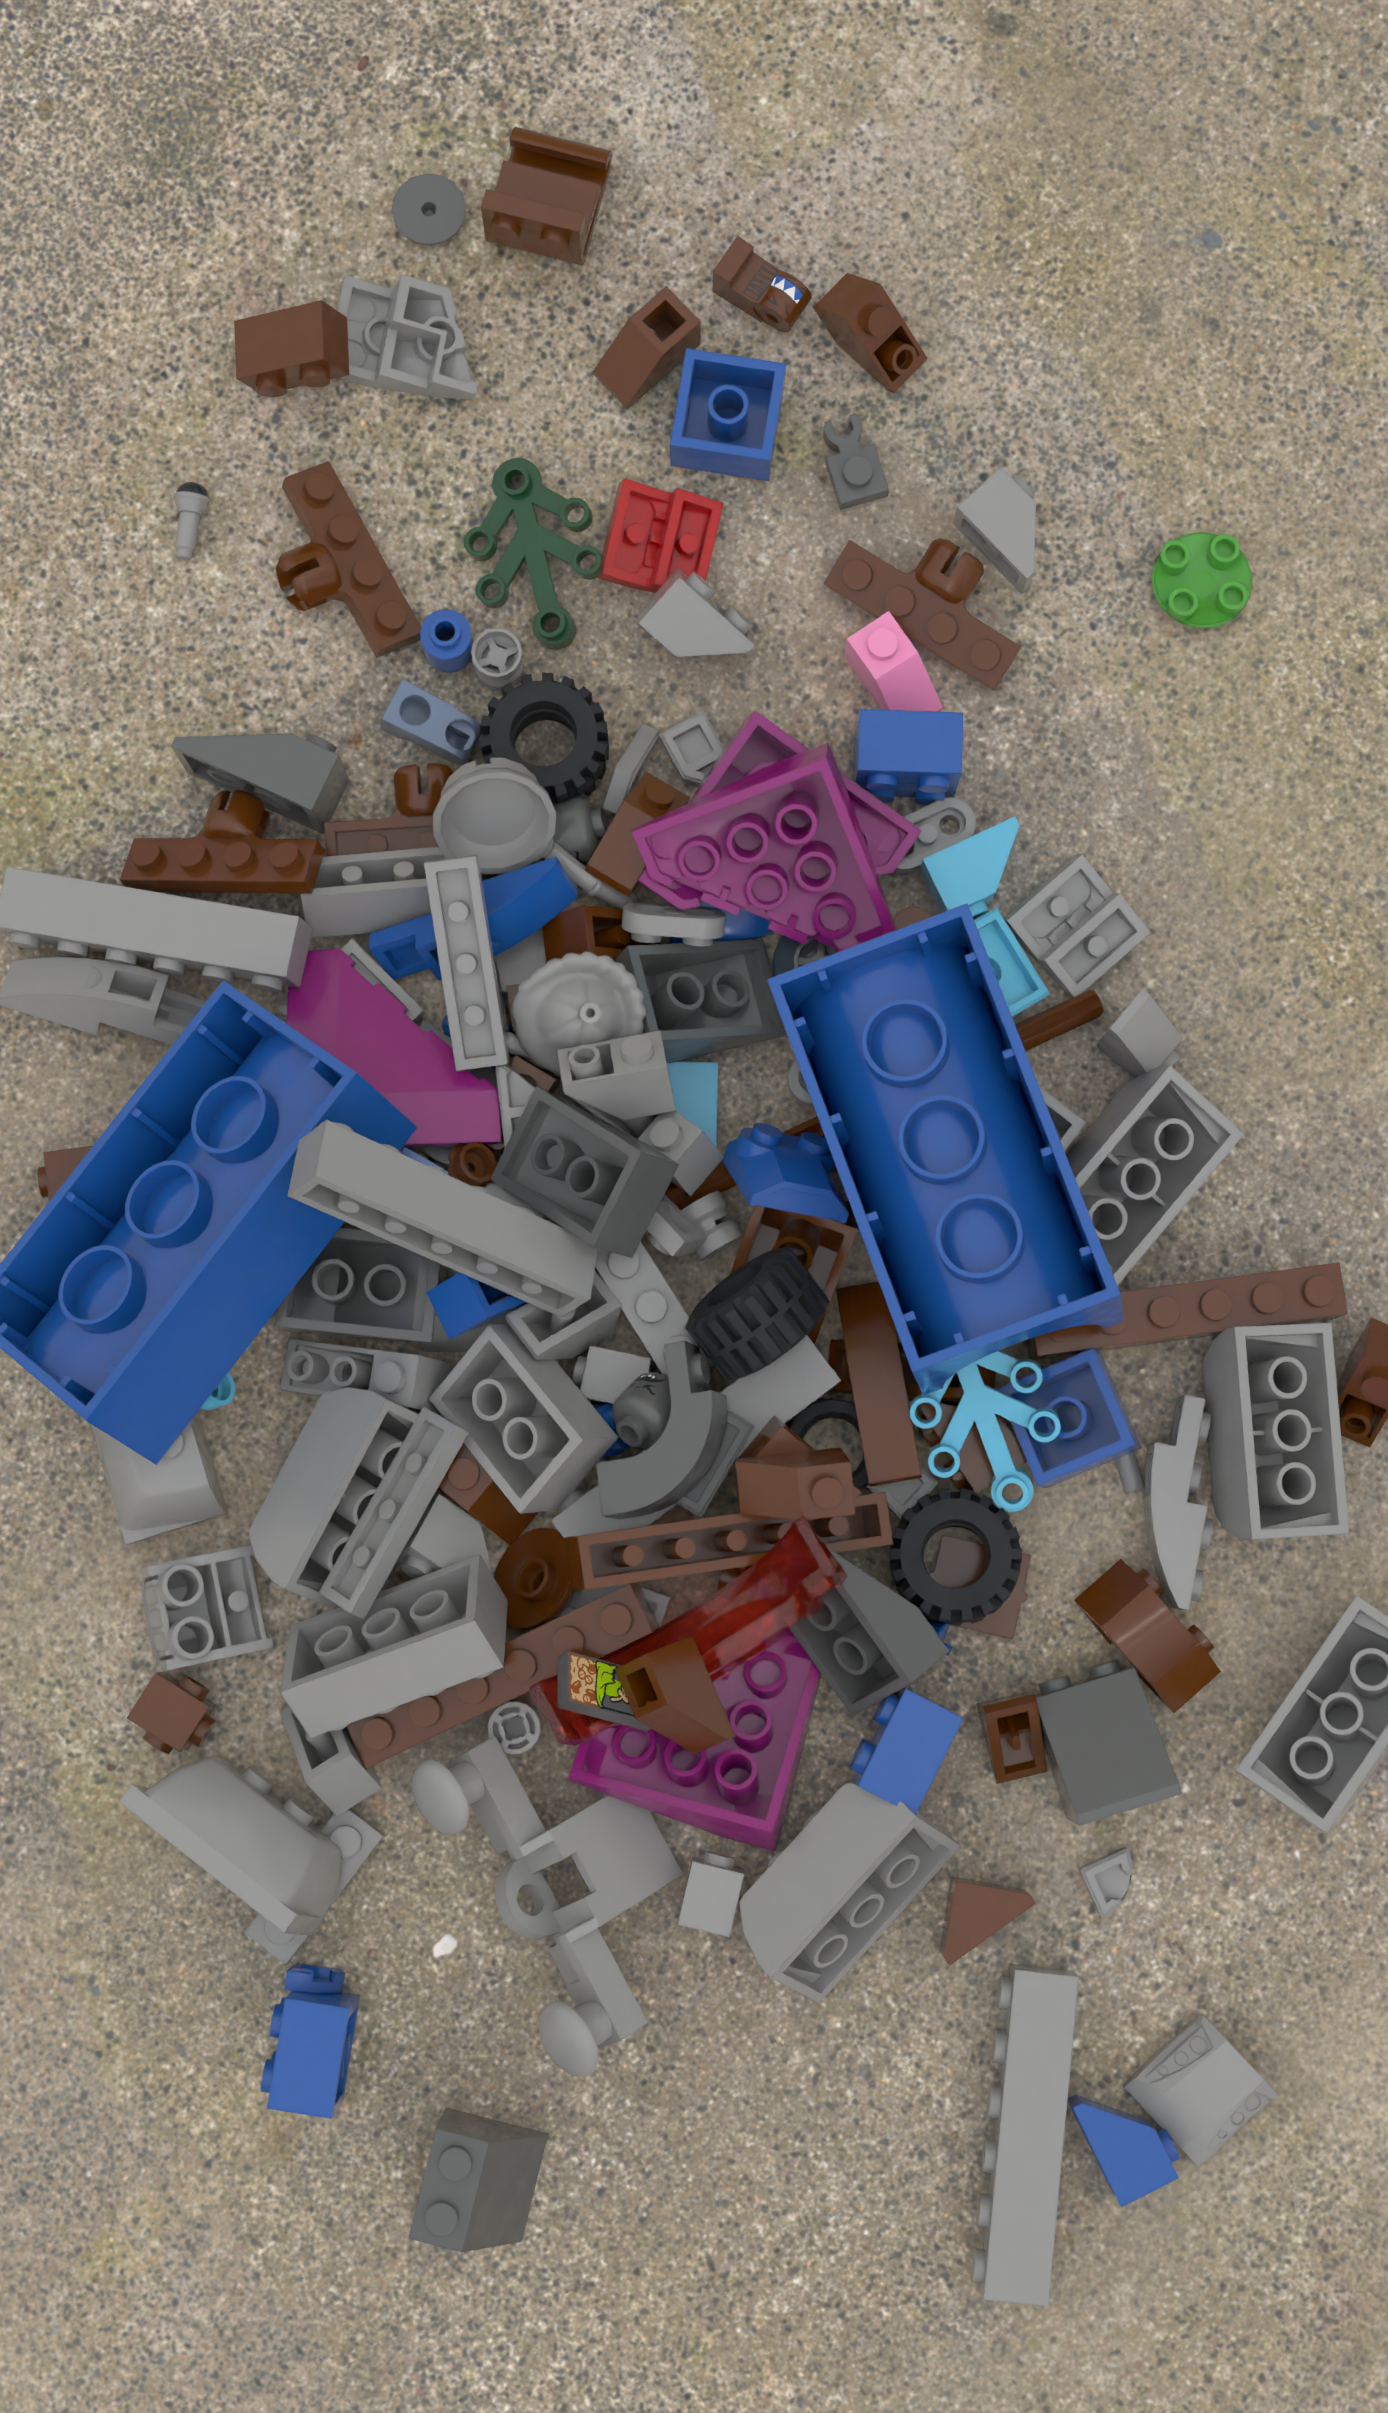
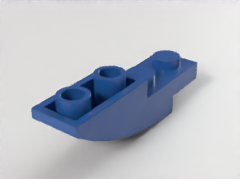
(515, 907)

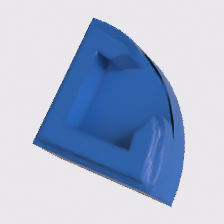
(314, 1979)

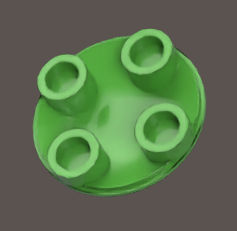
(1202, 579)

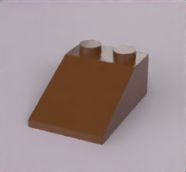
(816, 1241)

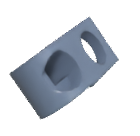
(431, 723)

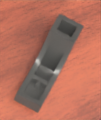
(682, 1452)

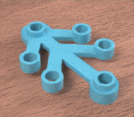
(982, 1404)

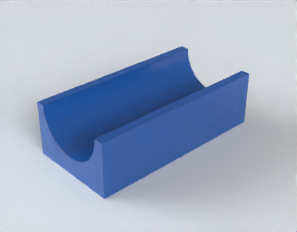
(945, 1145)
(182, 1224)

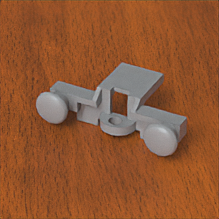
(614, 1851)

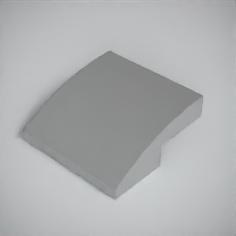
(1076, 926)

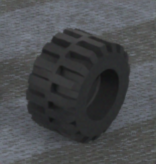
(554, 702)
(757, 1313)
(962, 1511)

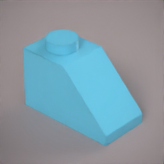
(970, 869)

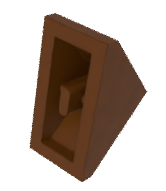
(1013, 1736)
(977, 1912)

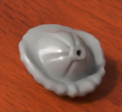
(574, 1005)

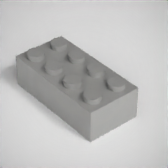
(406, 1648)

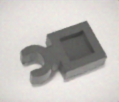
(854, 469)

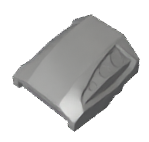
(203, 1608)
(1199, 2089)

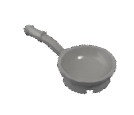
(508, 823)

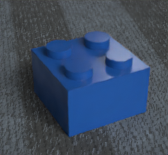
(727, 414)
(908, 754)
(1090, 1416)
(904, 1748)
(311, 2052)

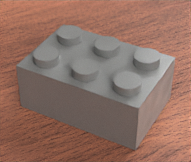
(523, 1420)

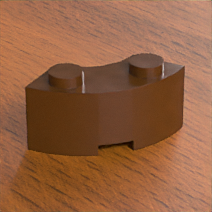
(1133, 1618)

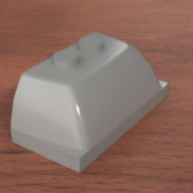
(1147, 1161)
(1275, 1432)
(327, 1487)
(166, 1495)
(1330, 1725)
(245, 1839)
(839, 1888)

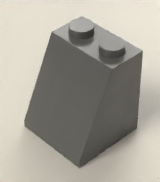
(1103, 1744)
(477, 2183)

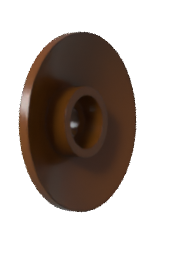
(534, 1578)

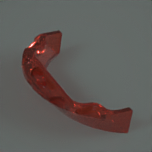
(726, 1626)

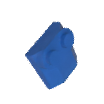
(785, 1172)

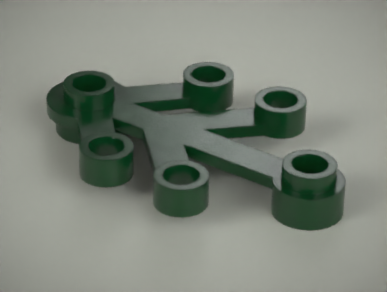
(532, 543)

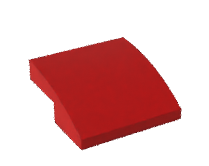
(657, 534)

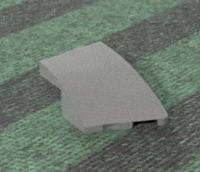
(405, 338)

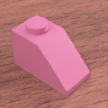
(891, 667)

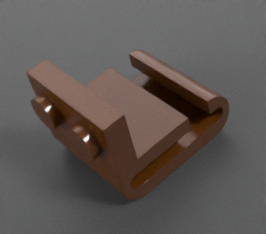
(547, 196)

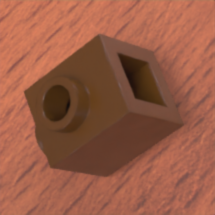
(174, 1713)

